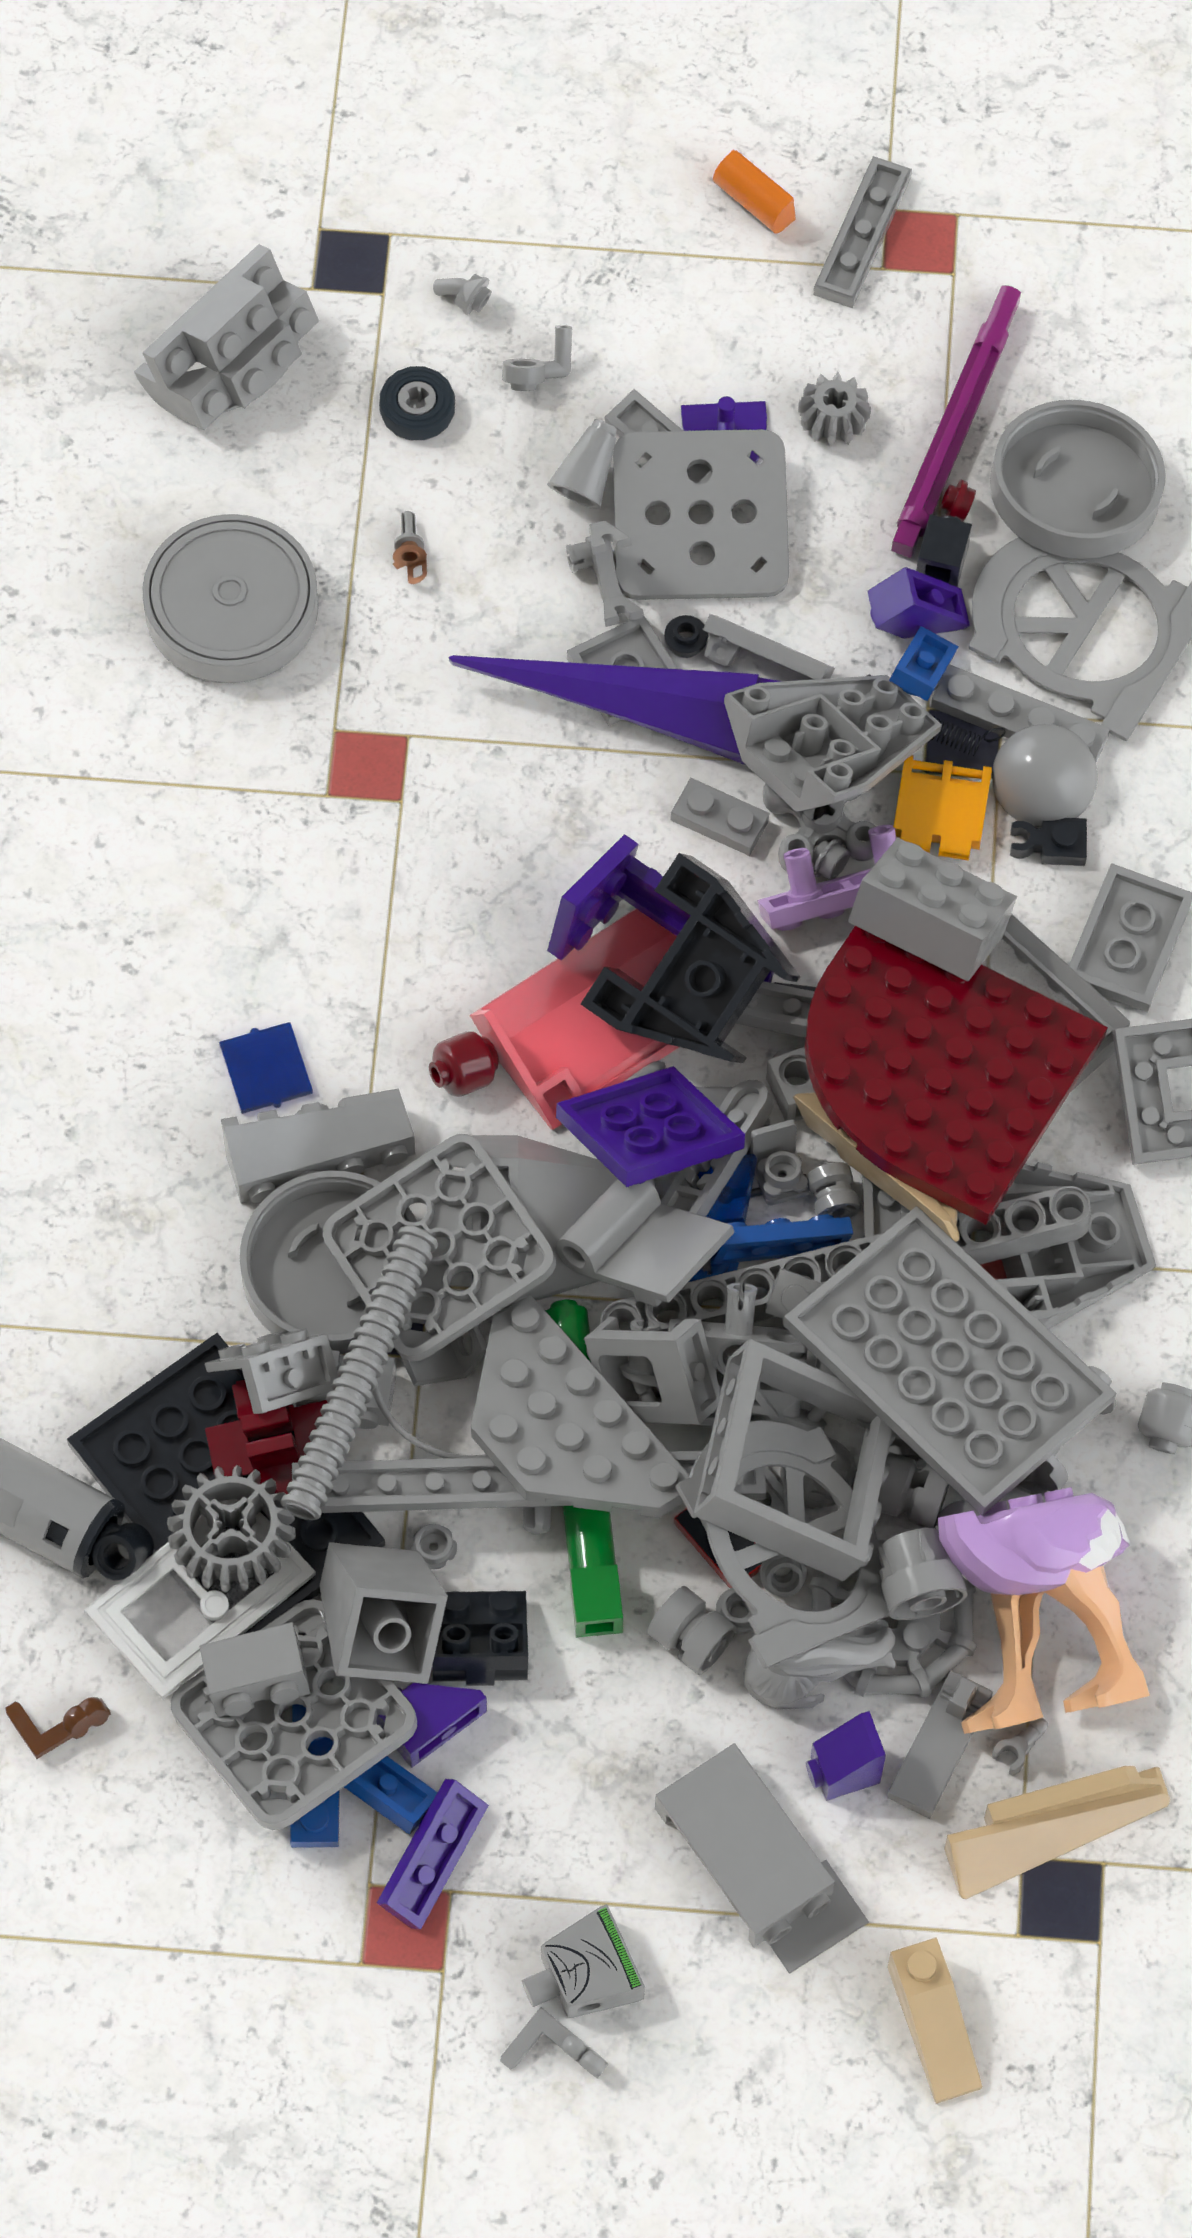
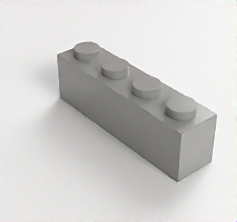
(347, 1138)

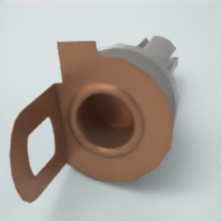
(410, 548)

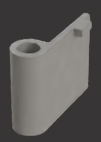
(641, 1242)

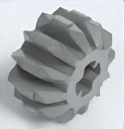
(834, 409)

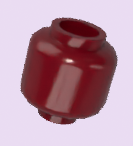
(464, 1063)

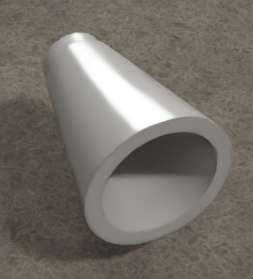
(586, 467)

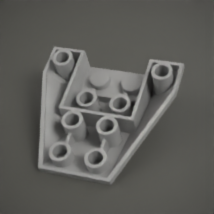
(826, 735)
(555, 1191)

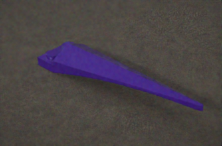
(665, 700)

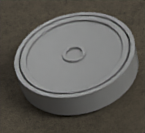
(230, 598)

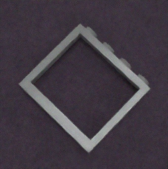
(760, 1523)

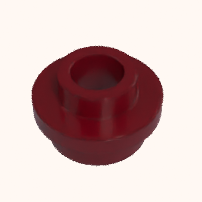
(958, 500)

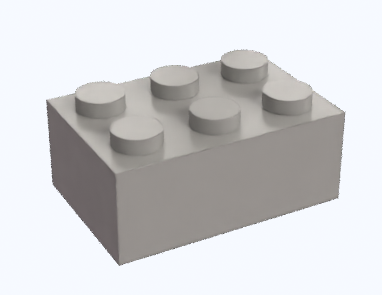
(932, 908)

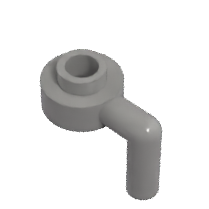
(526, 373)

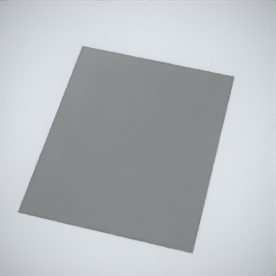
(817, 1934)

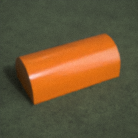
(755, 191)

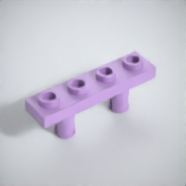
(822, 899)

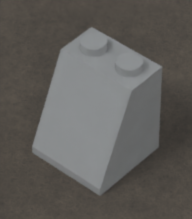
(381, 1612)

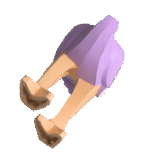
(1054, 1551)

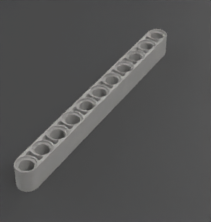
(823, 1262)

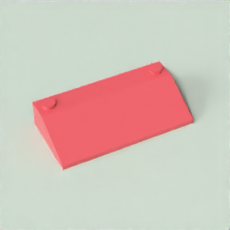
(556, 1044)

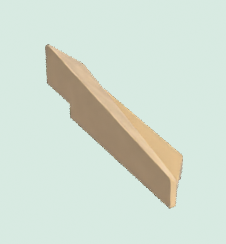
(909, 1197)
(1049, 1823)

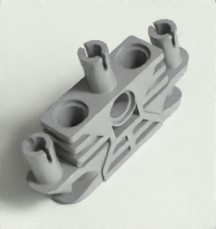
(769, 1402)

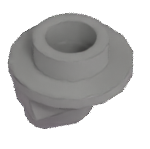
(470, 293)

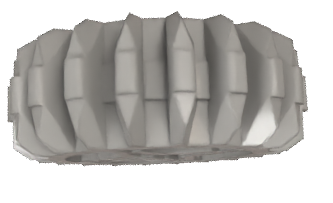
(252, 1499)

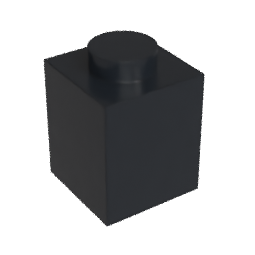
(944, 548)

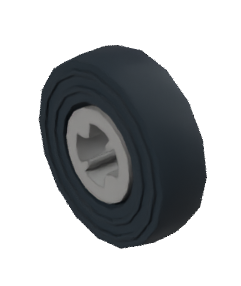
(417, 422)

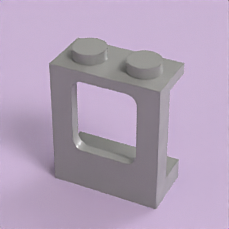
(679, 1364)

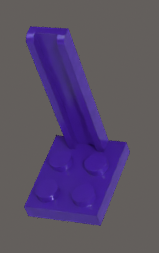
(598, 896)

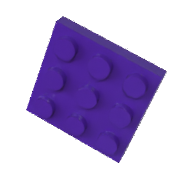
(650, 1126)

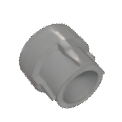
(918, 1575)

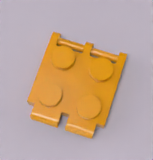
(942, 807)

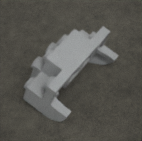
(243, 334)

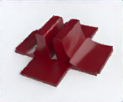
(270, 1456)

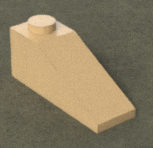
(934, 2019)

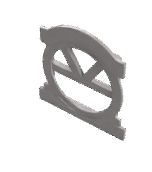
(1116, 700)
(780, 1628)

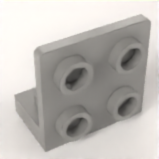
(281, 1368)

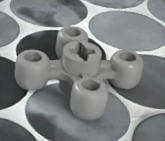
(825, 827)

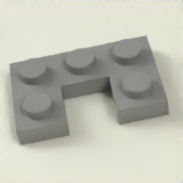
(1142, 1064)

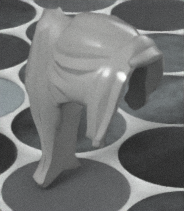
(790, 1680)

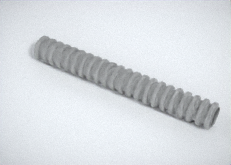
(359, 1373)

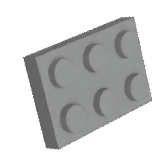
(1130, 936)

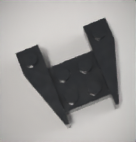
(704, 974)

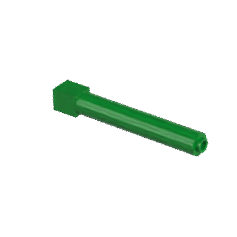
(589, 1531)

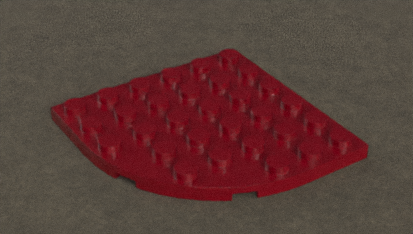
(941, 1071)

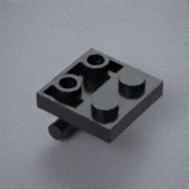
(482, 1638)

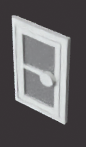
(164, 1615)

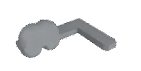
(545, 2023)

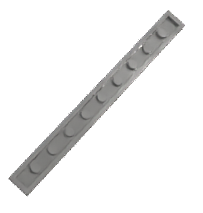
(456, 1485)

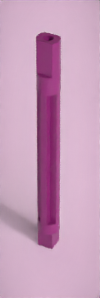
(955, 422)

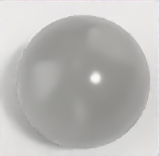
(1044, 774)

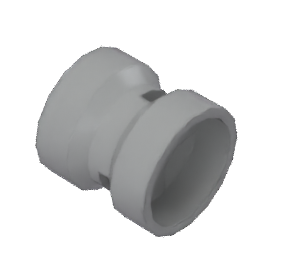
(833, 1190)

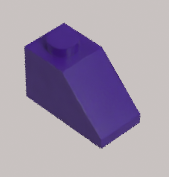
(916, 600)
(440, 1716)
(847, 1758)

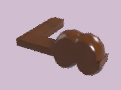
(74, 1725)

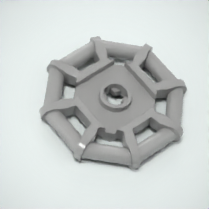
(911, 1641)

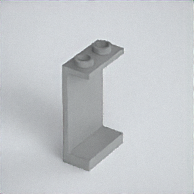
(747, 1844)

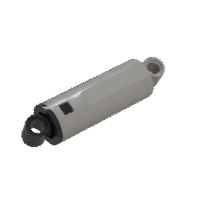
(66, 1518)

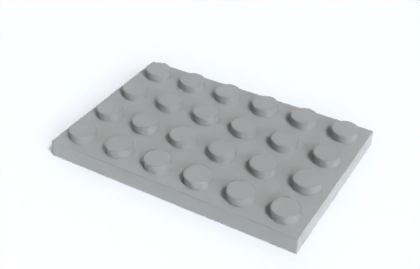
(949, 1360)

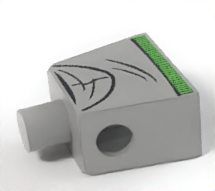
(587, 1968)

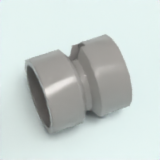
(912, 1491)
(690, 1629)

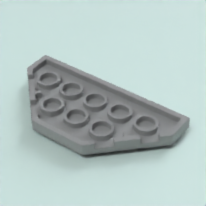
(562, 1426)

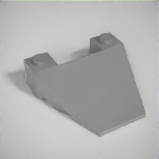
(1078, 1273)

